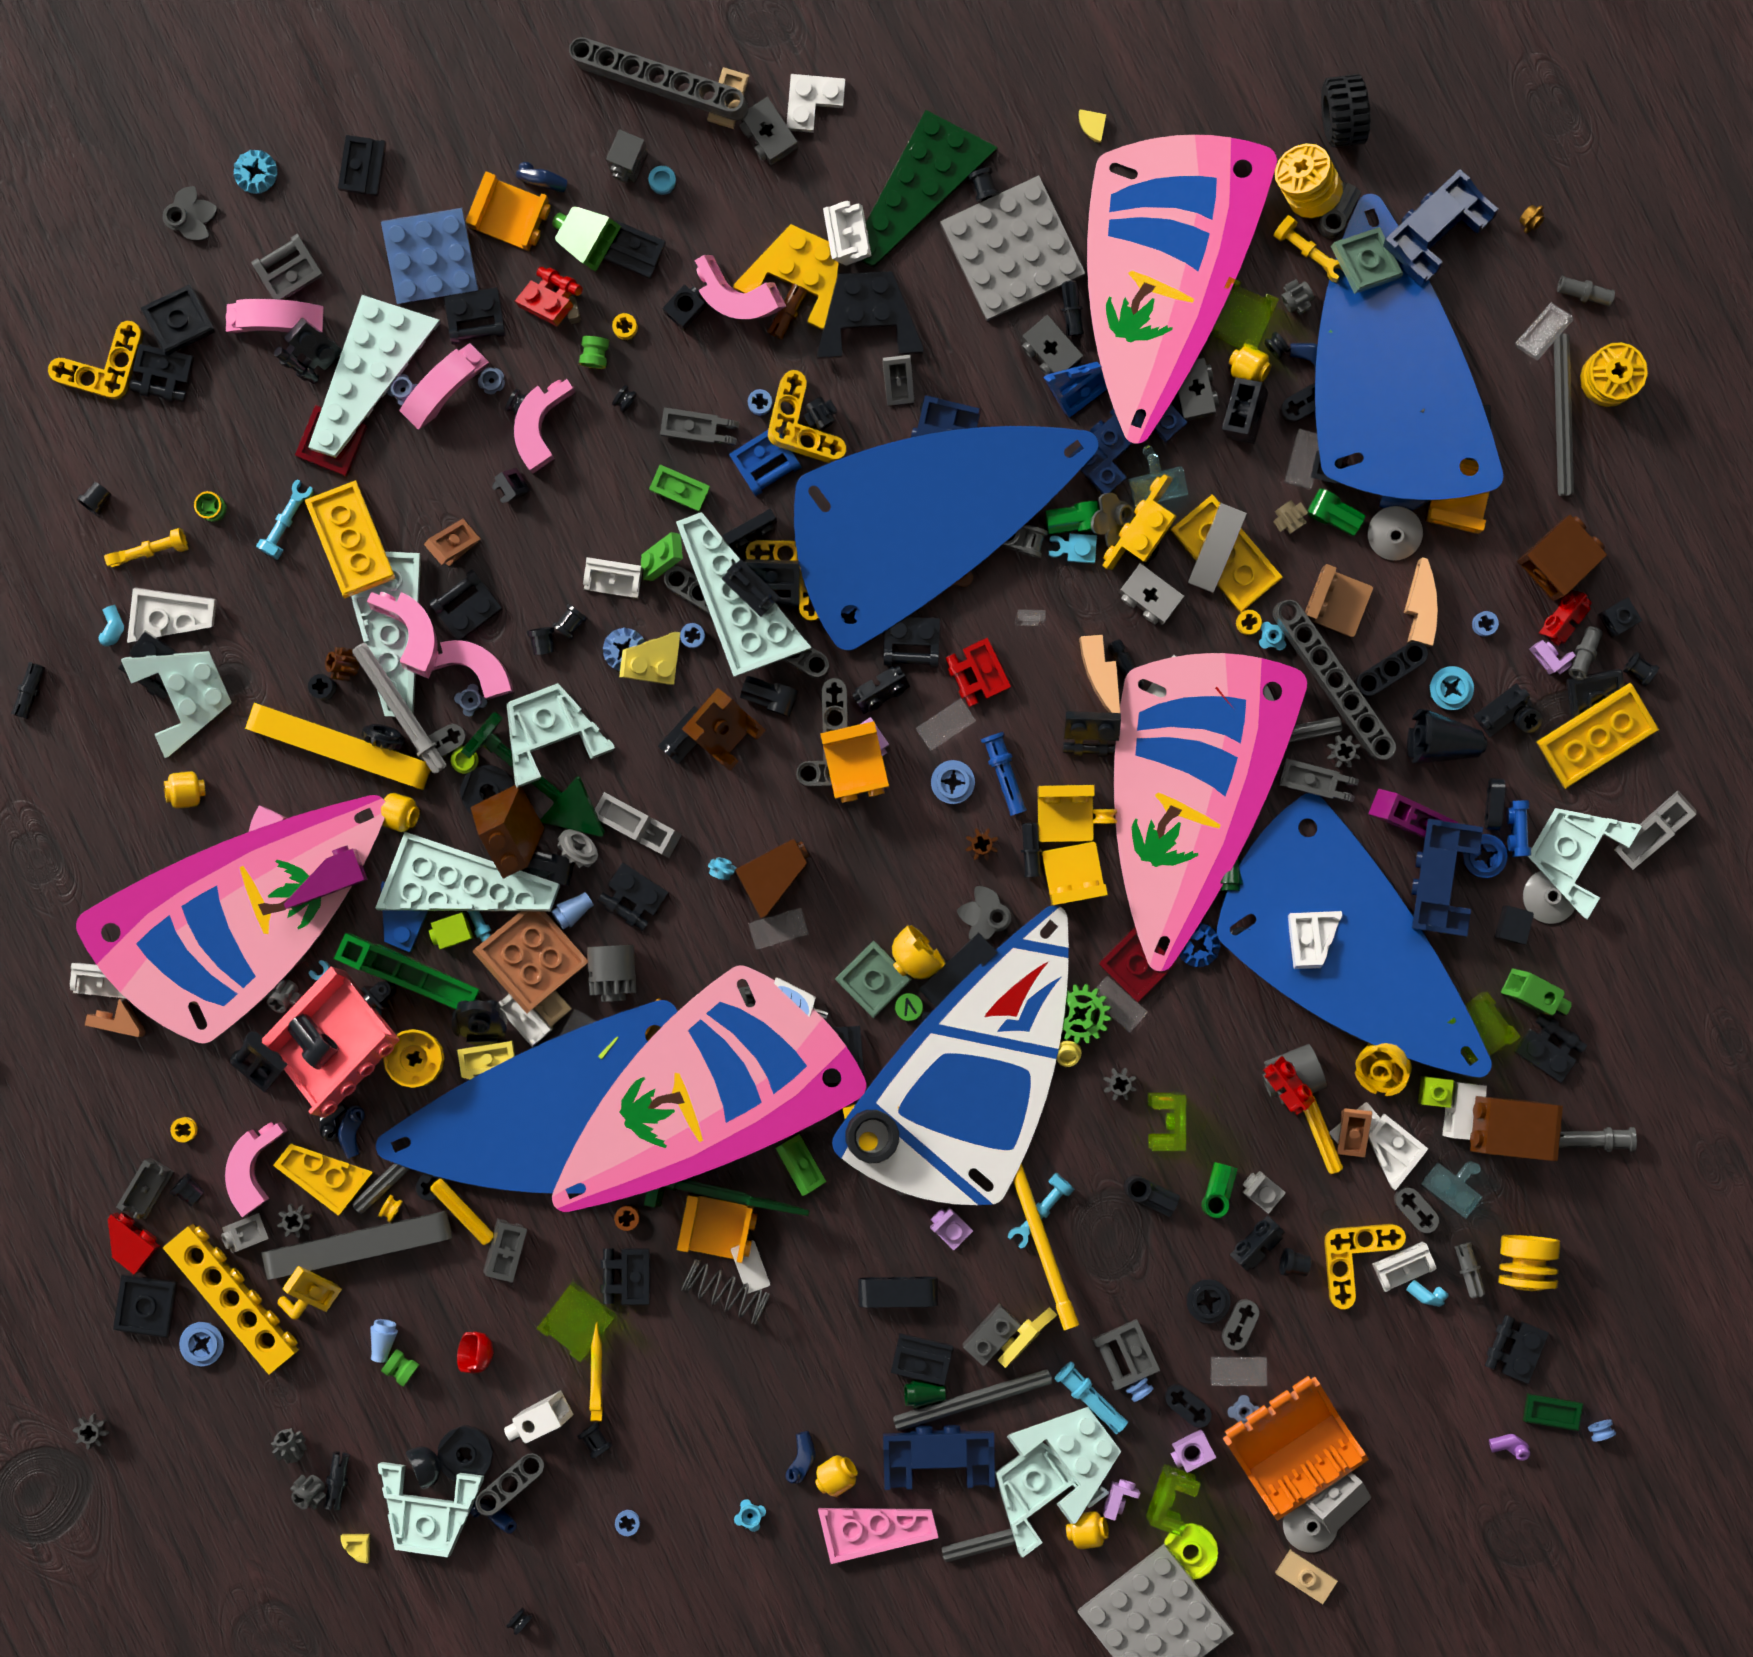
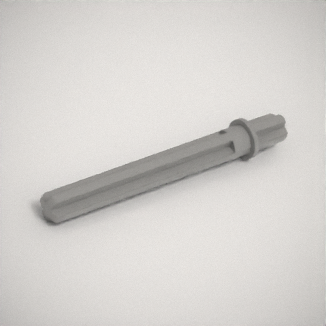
(399, 708)

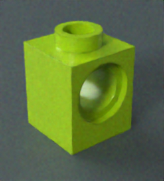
(451, 931)
(1435, 1091)

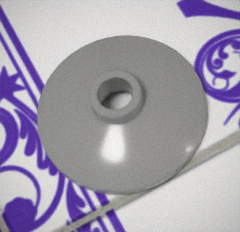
(1393, 519)
(1536, 900)
(1297, 1534)

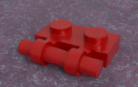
(543, 302)
(985, 667)

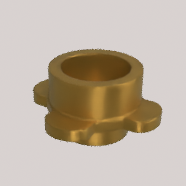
(1532, 218)

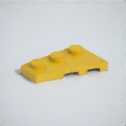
(323, 1177)

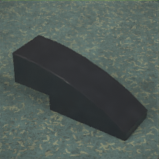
(955, 970)

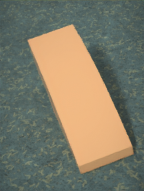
(1422, 605)
(1100, 673)

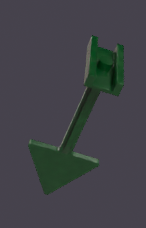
(570, 808)
(655, 1197)

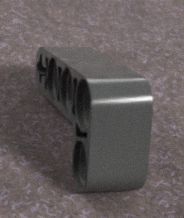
(821, 767)

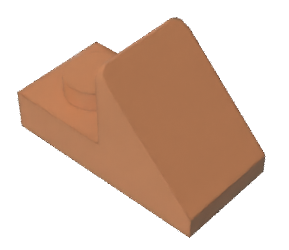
(452, 542)
(124, 1021)
(1354, 1132)

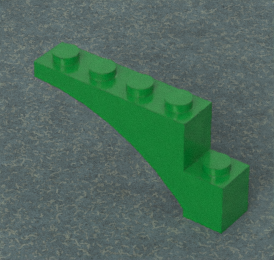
(403, 971)

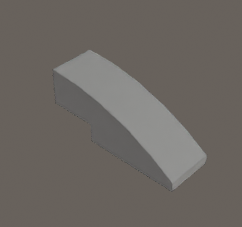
(1217, 547)
(637, 825)
(1657, 829)

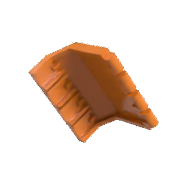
(1294, 1447)

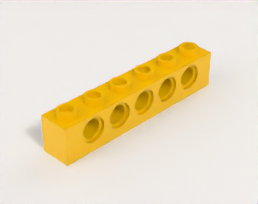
(233, 1315)

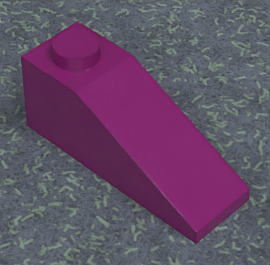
(1404, 812)
(332, 875)

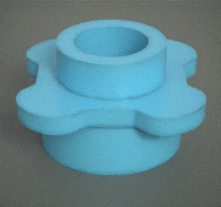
(1266, 640)
(721, 868)
(751, 1523)

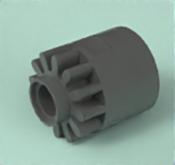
(611, 971)
(1306, 1067)

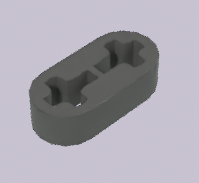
(450, 746)
(1421, 1205)
(1234, 1321)

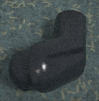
(328, 1125)

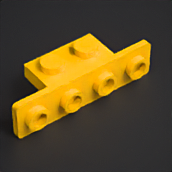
(1146, 528)

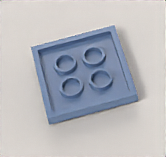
(429, 255)

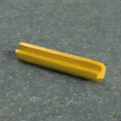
(1323, 1138)
(462, 1211)

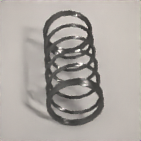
(759, 1307)

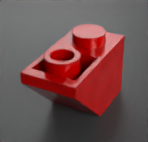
(129, 1244)

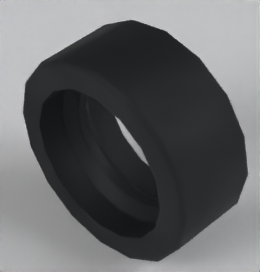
(893, 1136)

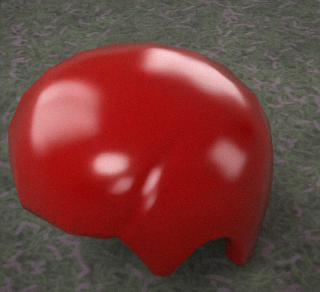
(474, 1352)

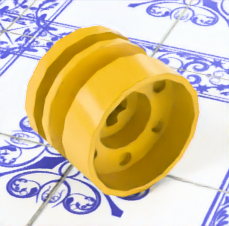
(1309, 180)
(1610, 389)
(399, 1066)
(1529, 1262)

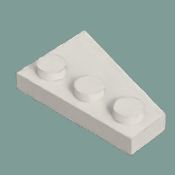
(168, 613)

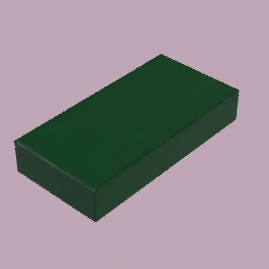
(1552, 1412)

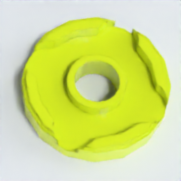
(1207, 1550)

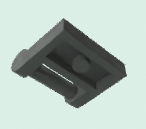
(292, 275)
(1135, 1352)

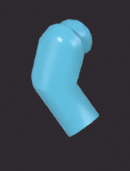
(113, 628)
(1425, 1296)

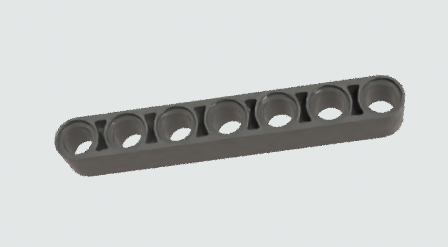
(649, 70)
(686, 592)
(1346, 686)
(357, 1244)

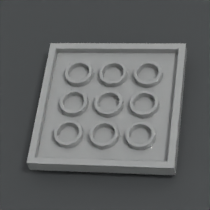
(1012, 248)
(1155, 1612)

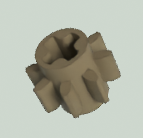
(1290, 517)

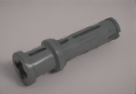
(1606, 1139)

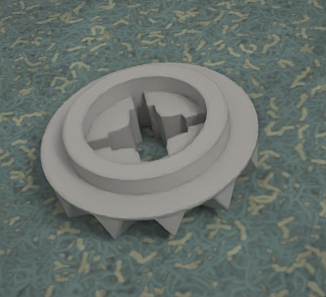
(572, 840)

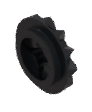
(383, 736)
(1219, 1307)

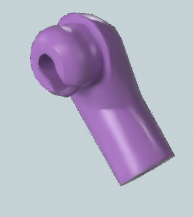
(1511, 1443)

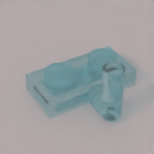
(1141, 485)
(1452, 1188)

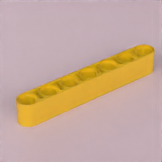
(338, 746)

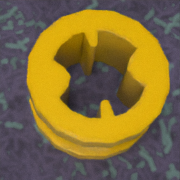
(618, 332)
(1242, 617)
(1104, 816)
(184, 1138)
(390, 1208)

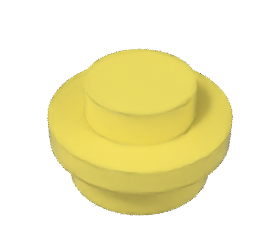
(1068, 1053)

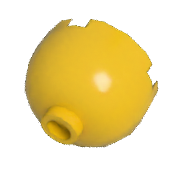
(915, 955)
(1383, 1069)

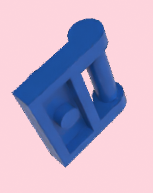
(758, 454)
(1517, 817)

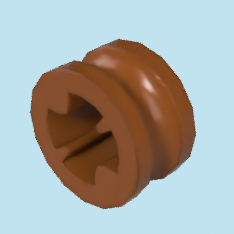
(620, 1212)

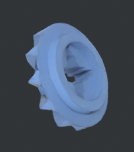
(619, 636)
(943, 790)
(189, 1341)

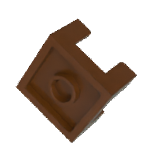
(721, 726)

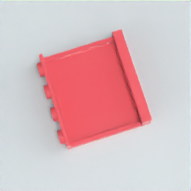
(355, 1027)

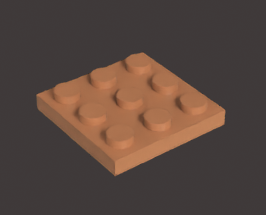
(530, 957)

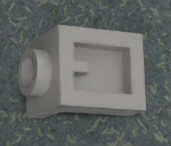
(1262, 1191)
(244, 1233)

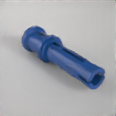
(1003, 758)

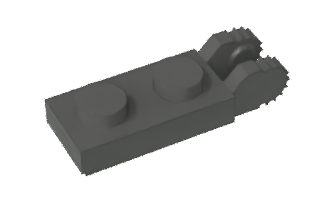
(696, 426)
(1315, 780)

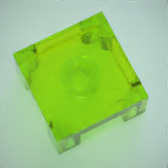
(1243, 316)
(1489, 1024)
(1174, 1121)
(574, 1320)
(1163, 1498)

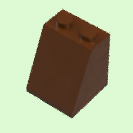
(1562, 557)
(508, 829)
(772, 875)
(1516, 1128)

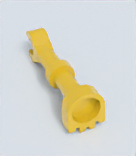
(1286, 231)
(177, 540)

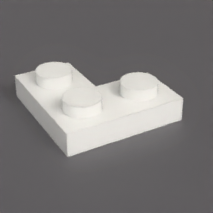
(806, 94)

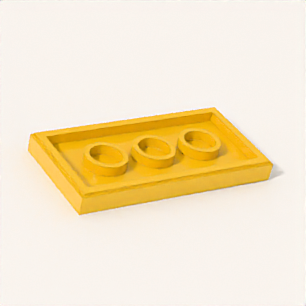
(350, 539)
(1247, 570)
(1597, 735)

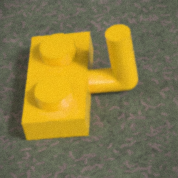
(308, 1289)

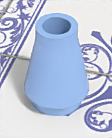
(572, 910)
(382, 1339)

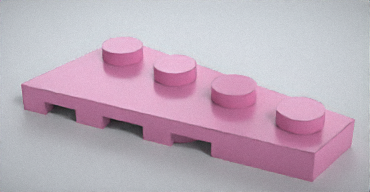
(864, 1531)

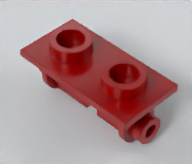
(1573, 607)
(1283, 1074)

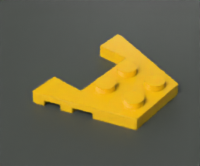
(800, 260)

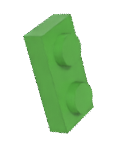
(679, 488)
(661, 556)
(800, 1165)

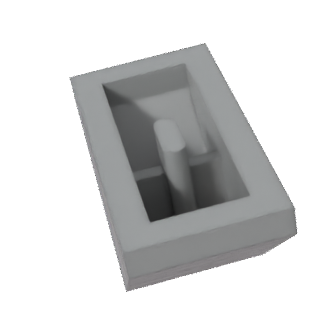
(898, 380)

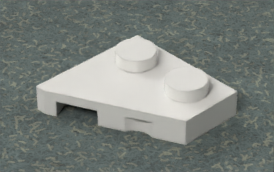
(1311, 937)
(1395, 1150)

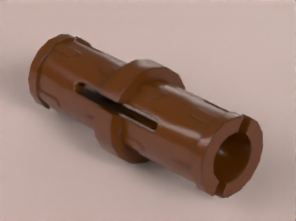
(786, 315)

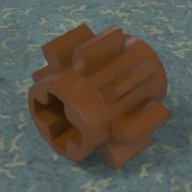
(342, 664)
(984, 837)

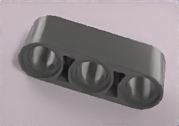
(522, 1479)

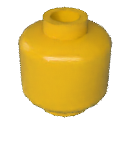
(1250, 364)
(184, 789)
(399, 812)
(836, 1475)
(1088, 1531)

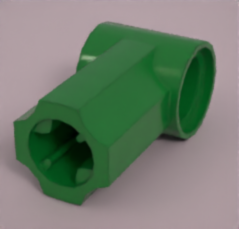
(1329, 509)
(1071, 518)
(1219, 1186)

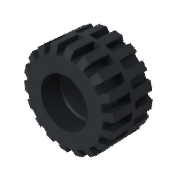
(1345, 110)

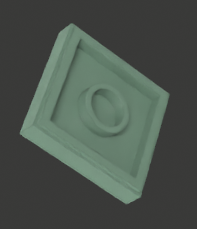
(1366, 260)
(872, 979)

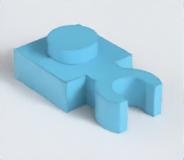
(1080, 548)

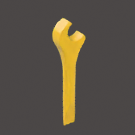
(596, 1401)

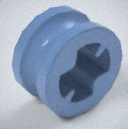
(766, 396)
(1488, 616)
(688, 628)
(1139, 1389)
(1601, 1430)
(624, 1531)

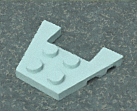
(192, 687)
(544, 720)
(1567, 846)
(1082, 1449)
(1028, 1485)
(423, 1522)

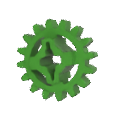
(1089, 1024)

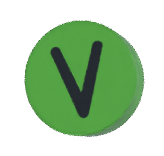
(908, 1007)

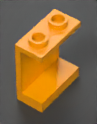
(507, 212)
(1462, 512)
(855, 761)
(716, 1227)

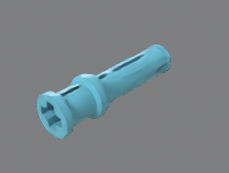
(1082, 1389)

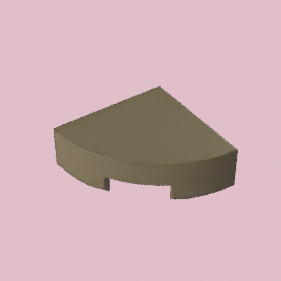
(573, 314)

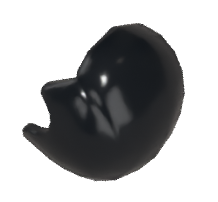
(425, 1465)

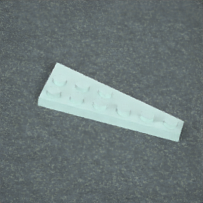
(373, 356)
(386, 635)
(744, 635)
(447, 879)

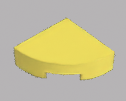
(1092, 124)
(357, 1546)

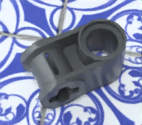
(1023, 540)

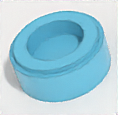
(662, 180)

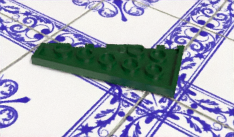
(925, 175)

